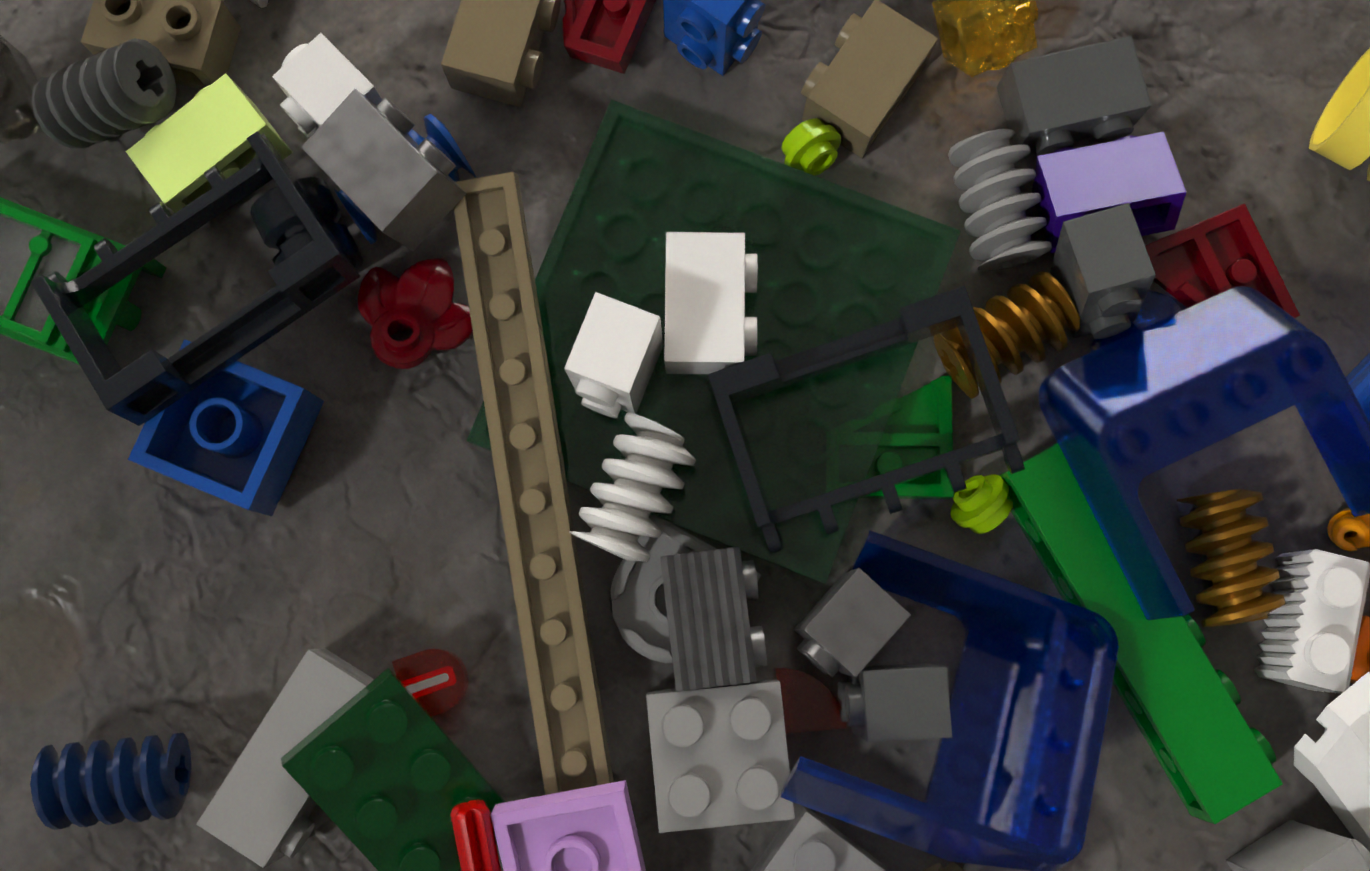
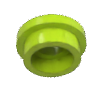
(811, 146)
(982, 504)

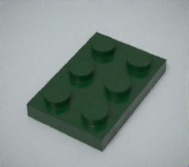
(389, 778)

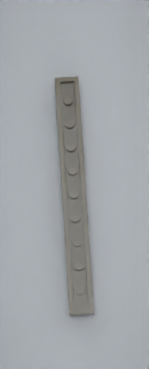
(532, 484)

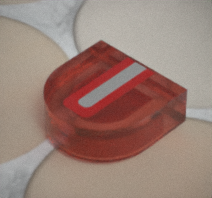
(434, 678)

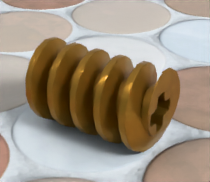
(1011, 327)
(1231, 557)

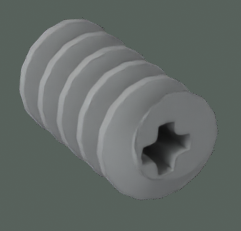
(996, 200)

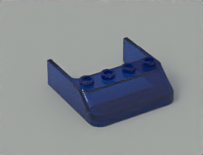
(1183, 390)
(1023, 722)

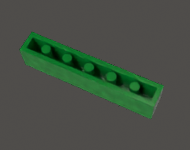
(1160, 666)

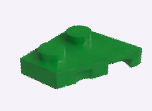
(915, 432)

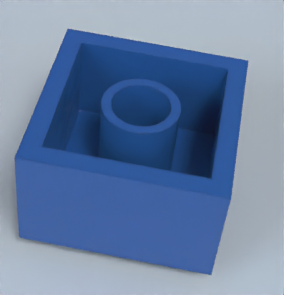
(232, 436)

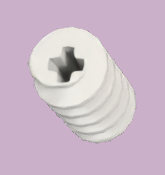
(635, 489)

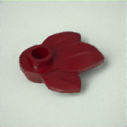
(415, 303)

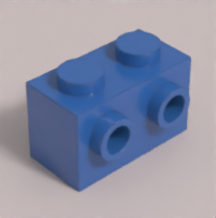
(713, 30)

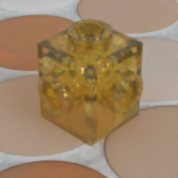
(985, 32)

